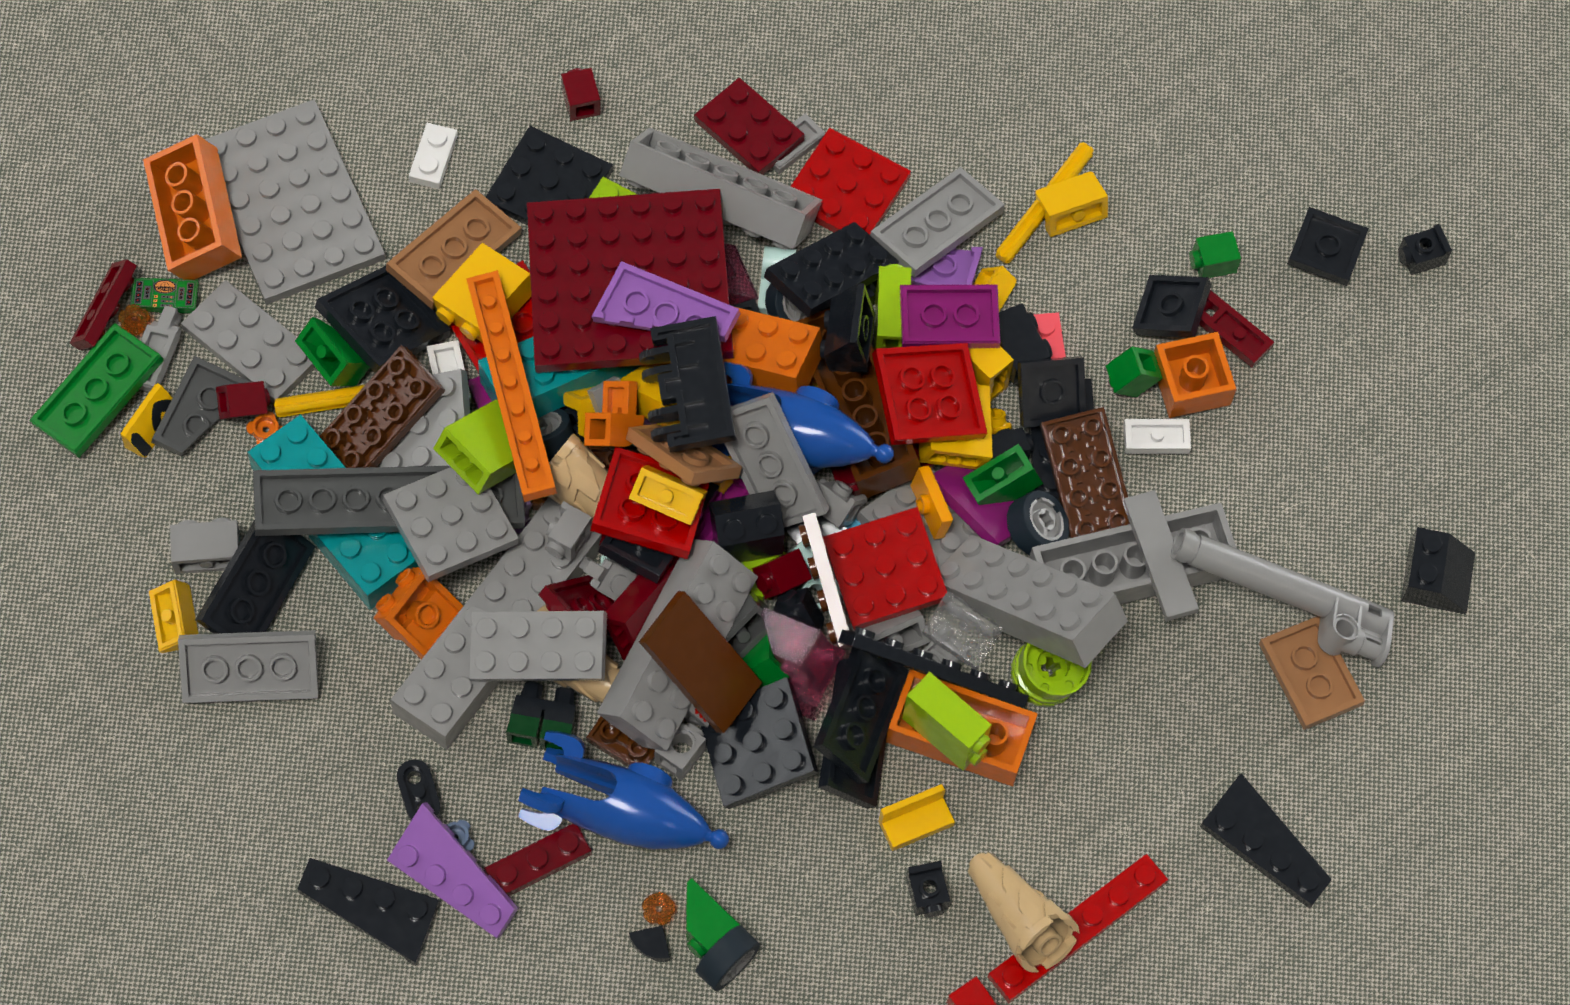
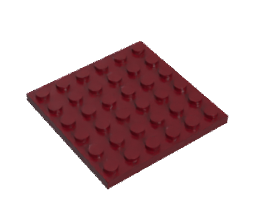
(578, 250)

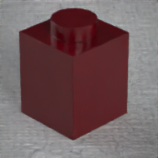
(580, 94)
(242, 400)
(781, 573)

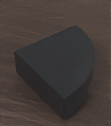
(651, 943)

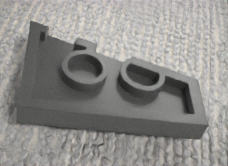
(193, 406)

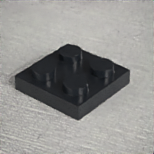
(1327, 246)
(1172, 306)
(1050, 389)

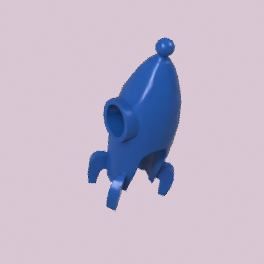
(814, 417)
(639, 807)

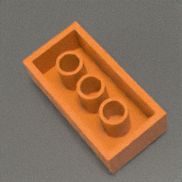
(192, 208)
(775, 350)
(1008, 733)

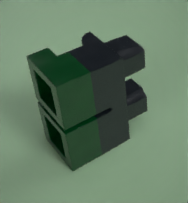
(530, 709)

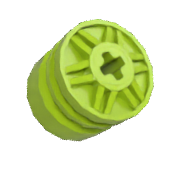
(1037, 684)

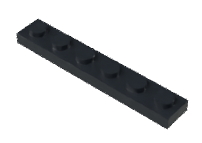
(922, 662)

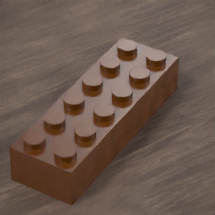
(861, 401)

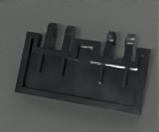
(693, 381)

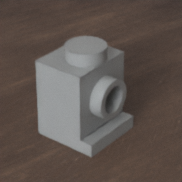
(841, 501)
(568, 532)

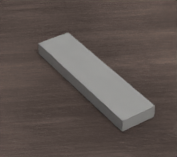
(1155, 547)

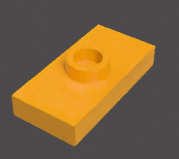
(931, 502)

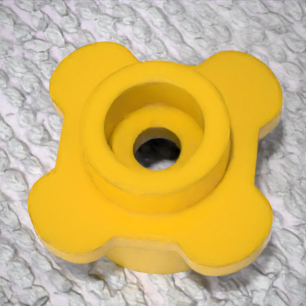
(998, 420)

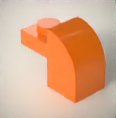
(617, 415)

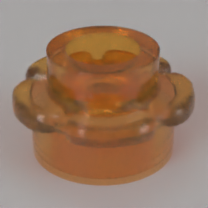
(134, 327)
(662, 900)

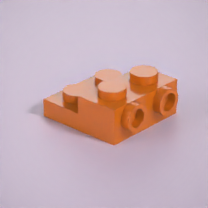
(417, 611)

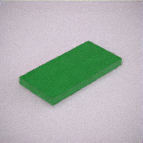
(96, 390)

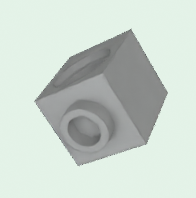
(681, 763)

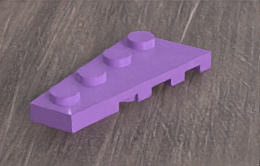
(954, 268)
(650, 301)
(444, 867)

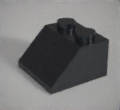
(848, 331)
(748, 525)
(1438, 571)

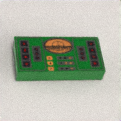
(156, 293)

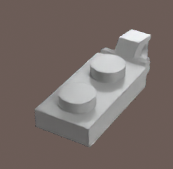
(163, 339)
(609, 577)

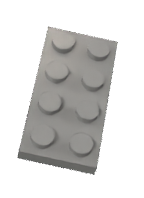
(938, 221)
(248, 340)
(774, 459)
(538, 646)
(248, 666)

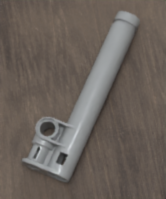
(1346, 620)

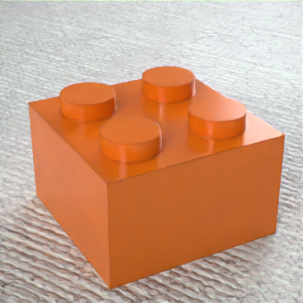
(1194, 375)

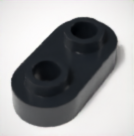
(416, 794)

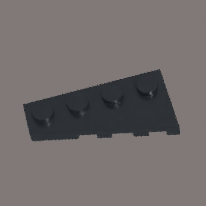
(1261, 839)
(380, 909)

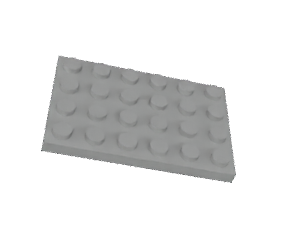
(294, 202)

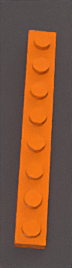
(511, 386)

